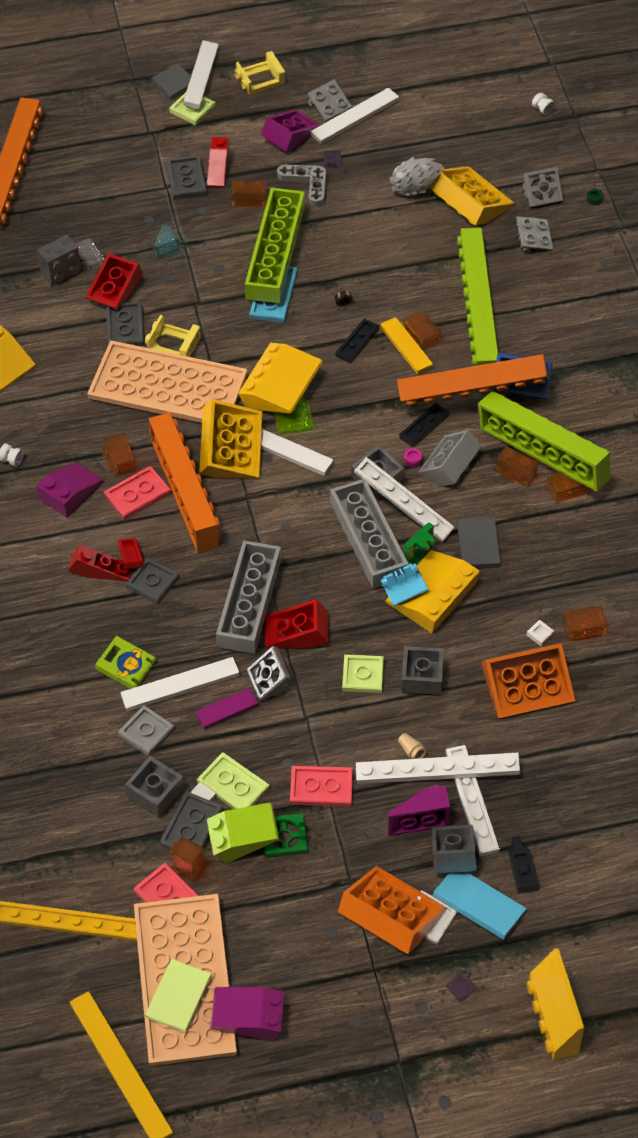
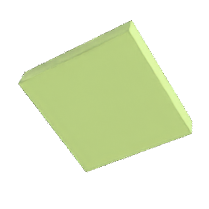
(192, 114)
(362, 673)

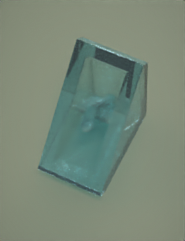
(166, 242)

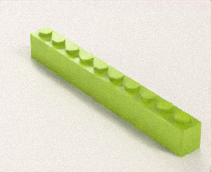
(478, 296)

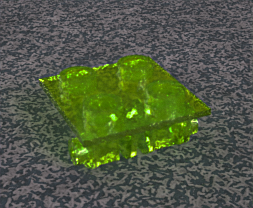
(298, 420)

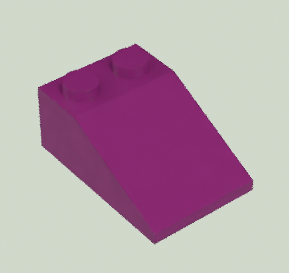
(288, 129)
(67, 488)
(420, 812)
(248, 1011)

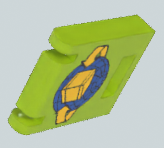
(128, 664)

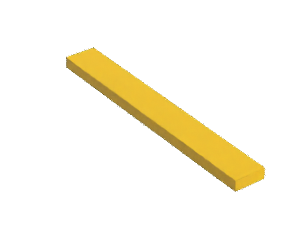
(68, 921)
(120, 1067)

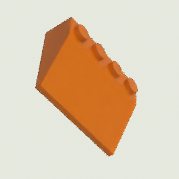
(528, 680)
(390, 909)

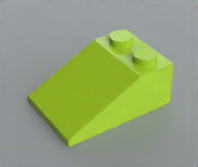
(242, 831)

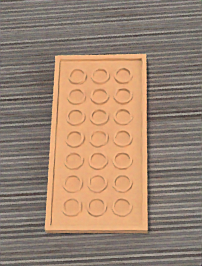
(163, 381)
(191, 934)

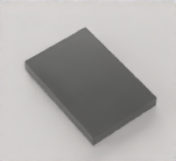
(186, 177)
(125, 324)
(478, 542)
(190, 820)

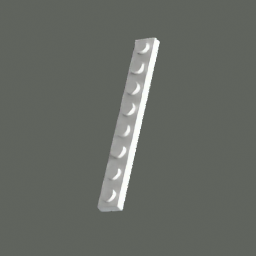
(437, 768)

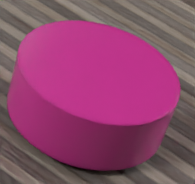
(412, 457)

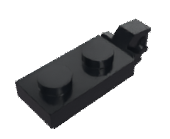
(522, 866)

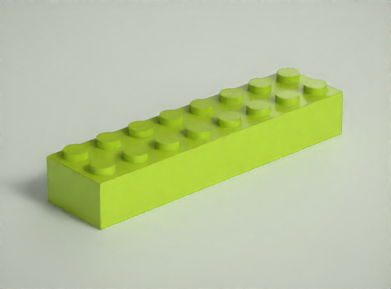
(275, 245)
(545, 441)

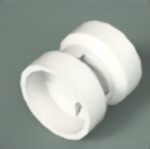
(541, 102)
(11, 455)

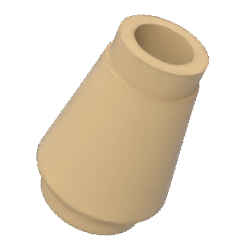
(412, 747)

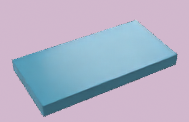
(275, 311)
(479, 903)

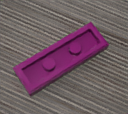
(226, 708)

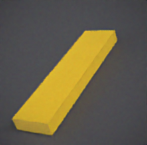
(406, 345)

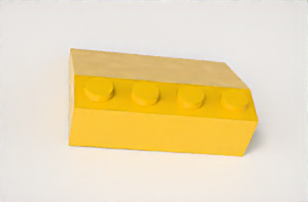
(470, 194)
(13, 360)
(279, 379)
(230, 441)
(448, 583)
(556, 1007)

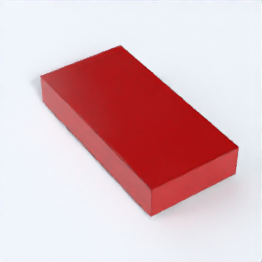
(130, 553)

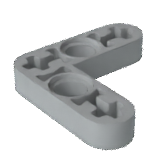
(310, 176)

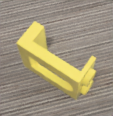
(270, 64)
(160, 329)

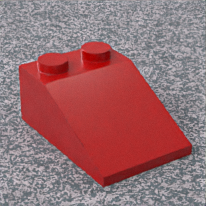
(114, 281)
(297, 626)

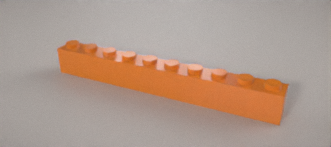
(15, 151)

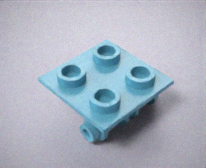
(405, 585)

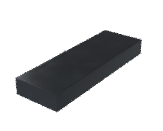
(357, 340)
(424, 425)

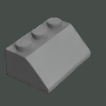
(450, 458)

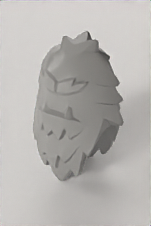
(415, 176)

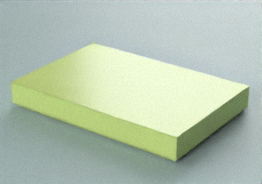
(233, 782)
(178, 995)

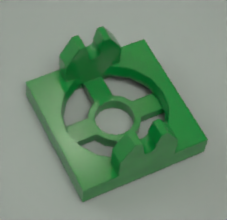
(420, 544)
(299, 848)

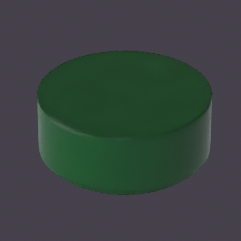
(595, 197)

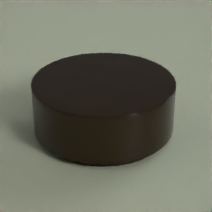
(343, 298)

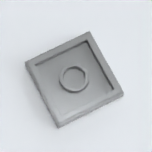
(146, 730)

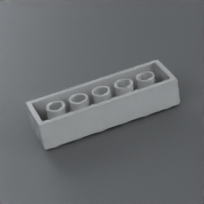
(367, 531)
(248, 597)

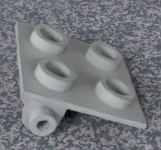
(329, 100)
(533, 233)

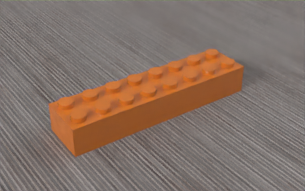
(473, 379)
(184, 482)

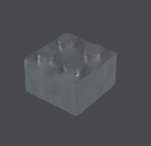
(59, 260)
(385, 462)
(422, 670)
(154, 786)
(453, 849)

